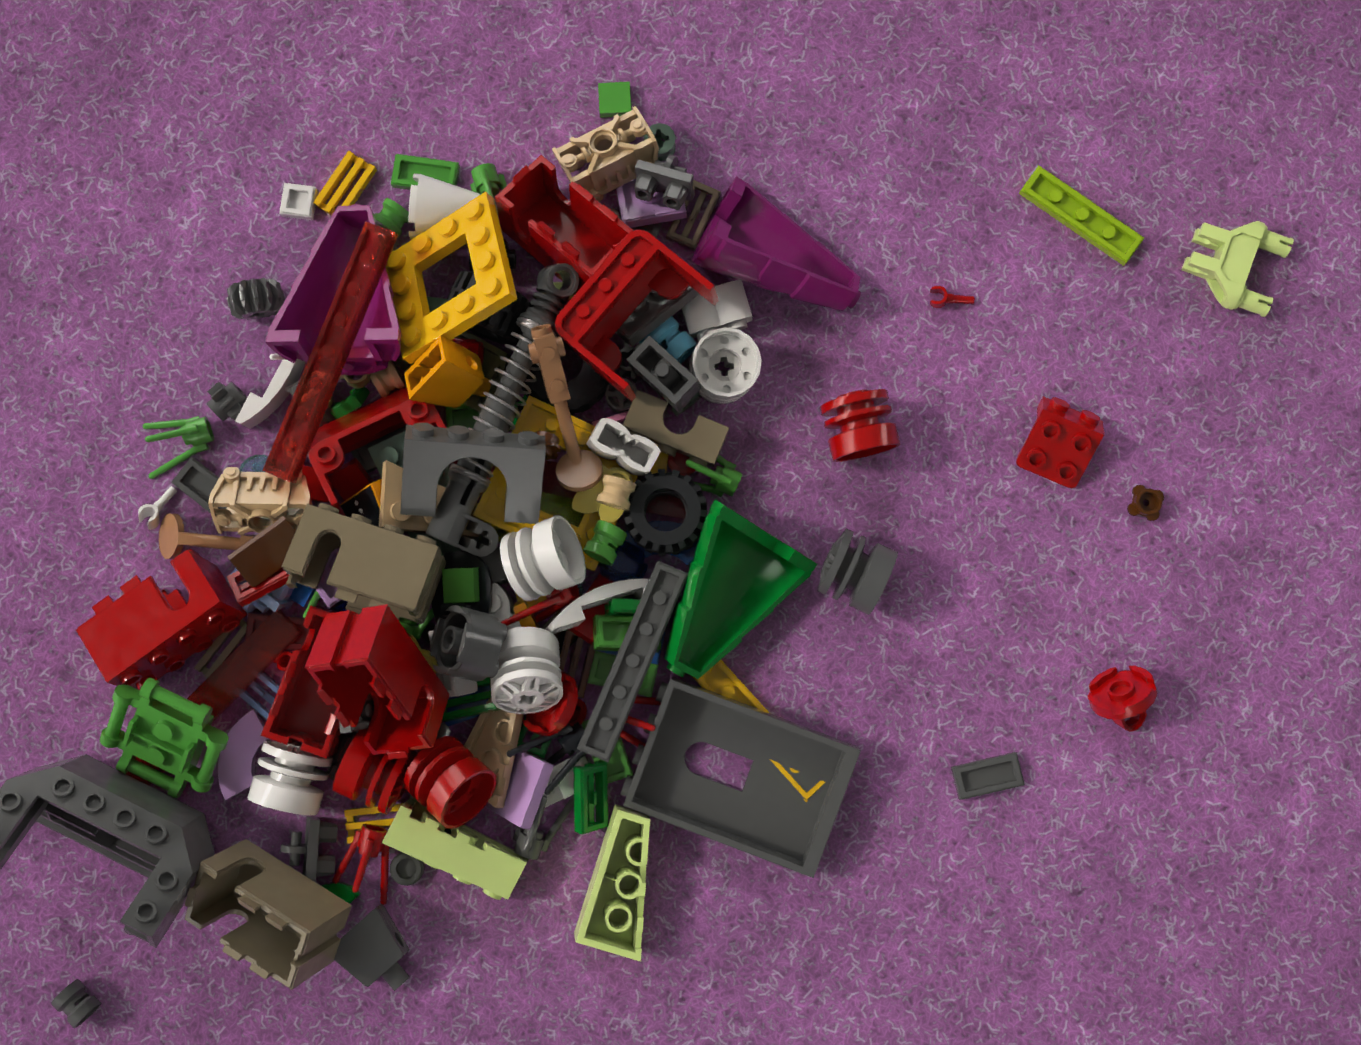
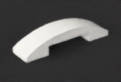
(259, 408)
(573, 613)

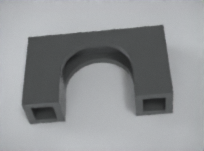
(433, 448)

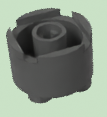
(468, 644)

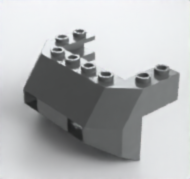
(118, 821)

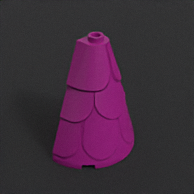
(767, 248)
(311, 295)

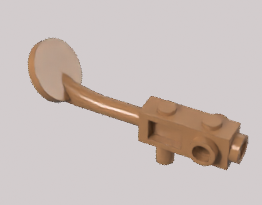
(578, 468)
(173, 538)

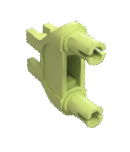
(1232, 262)

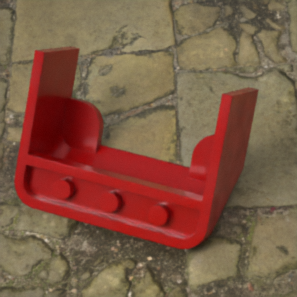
(615, 291)
(363, 427)

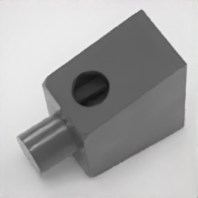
(373, 950)

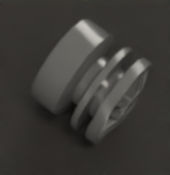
(857, 571)

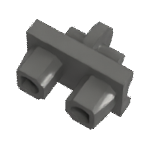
(665, 179)
(315, 832)

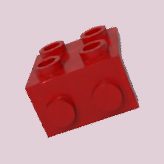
(1061, 442)

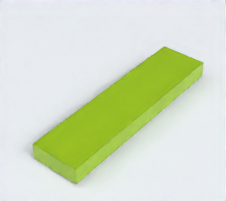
(1081, 215)

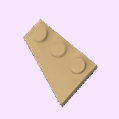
(391, 503)
(490, 741)

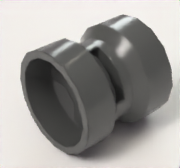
(76, 1003)

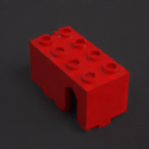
(555, 228)
(157, 631)
(378, 657)
(297, 708)

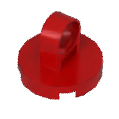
(1123, 696)
(566, 711)

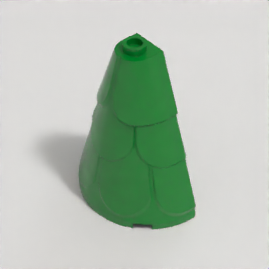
(729, 589)

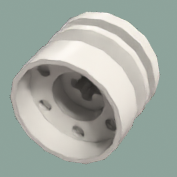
(737, 352)
(543, 558)
(527, 672)
(290, 779)

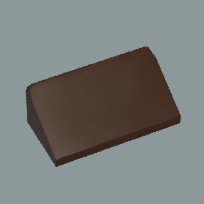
(264, 552)

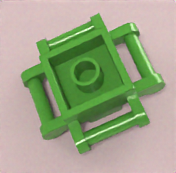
(164, 733)

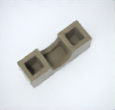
(700, 444)

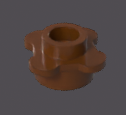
(552, 445)
(1154, 500)

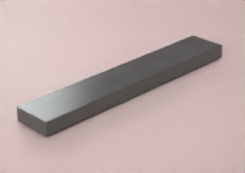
(632, 661)

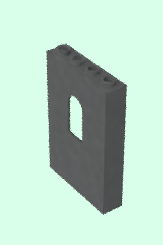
(769, 812)

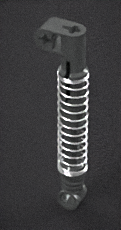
(470, 474)

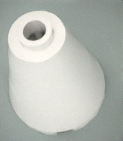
(433, 201)

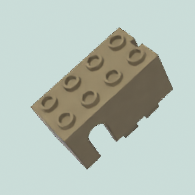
(371, 565)
(287, 914)

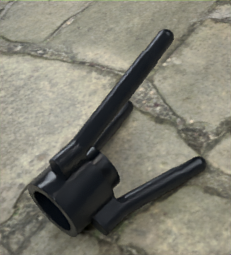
(569, 742)

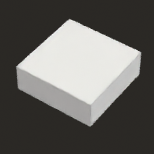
(298, 201)

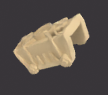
(609, 153)
(256, 501)

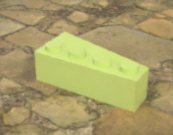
(463, 853)
(616, 893)

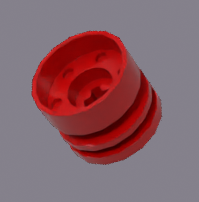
(859, 425)
(376, 773)
(450, 782)

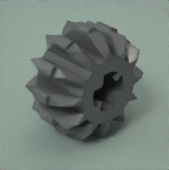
(255, 298)

